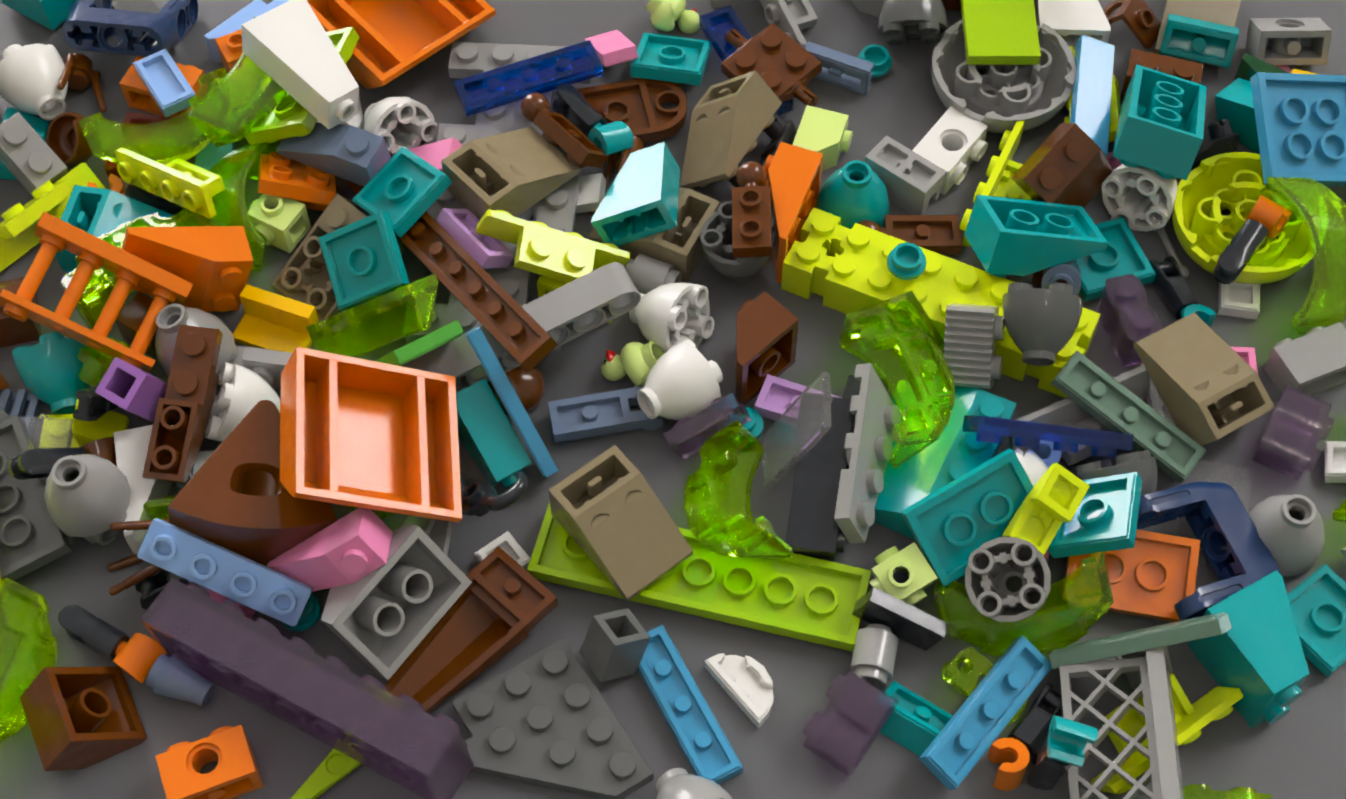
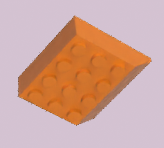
(398, 32)
(370, 435)

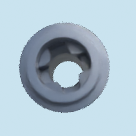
(179, 681)

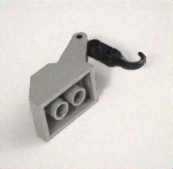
(404, 599)

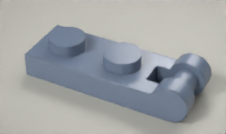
(598, 415)

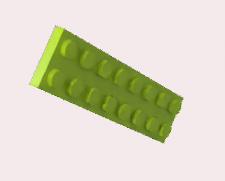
(774, 595)

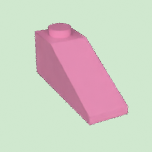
(338, 552)

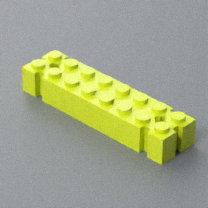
(853, 274)

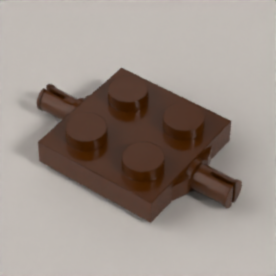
(777, 59)

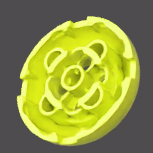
(1235, 184)

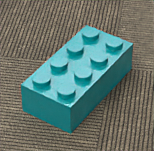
(1160, 123)

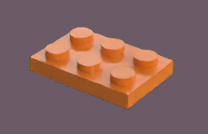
(1150, 575)

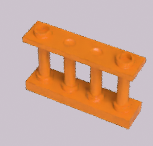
(93, 255)

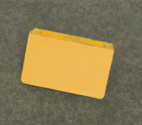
(274, 321)

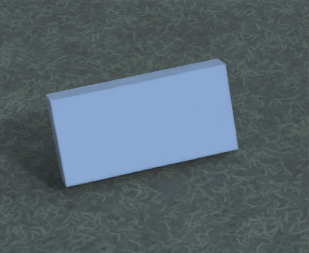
(164, 82)

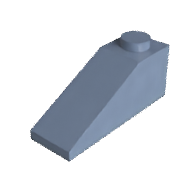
(339, 151)

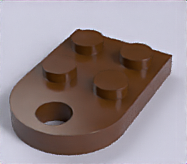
(639, 106)

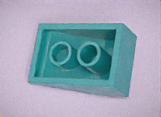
(1029, 235)

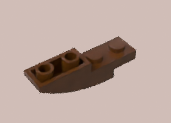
(187, 405)

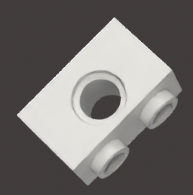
(954, 145)

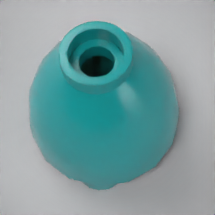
(854, 195)
(51, 370)

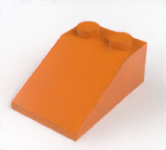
(794, 186)
(207, 256)

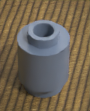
(1068, 271)

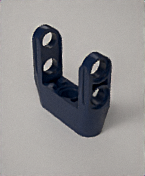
(93, 22)
(1225, 537)

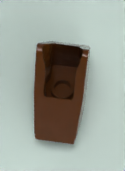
(240, 496)

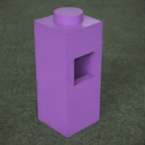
(132, 388)

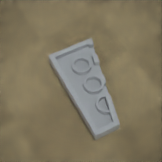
(866, 454)

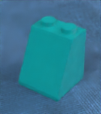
(1258, 652)

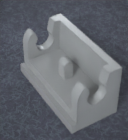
(907, 175)

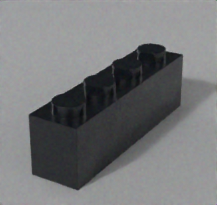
(815, 490)

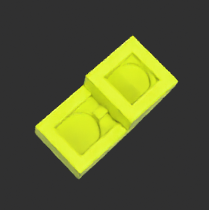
(1046, 507)

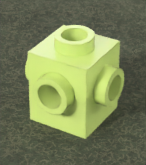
(280, 221)
(910, 561)

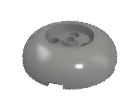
(1004, 91)

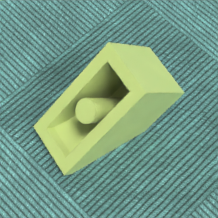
(824, 133)

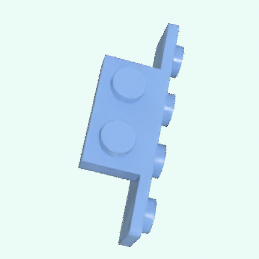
(224, 572)

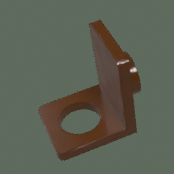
(1137, 17)

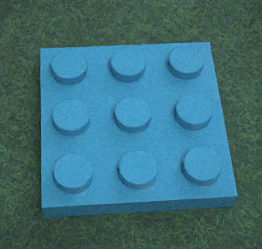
(1301, 125)

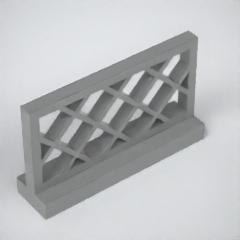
(1159, 727)

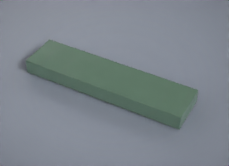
(1128, 414)
(1141, 640)

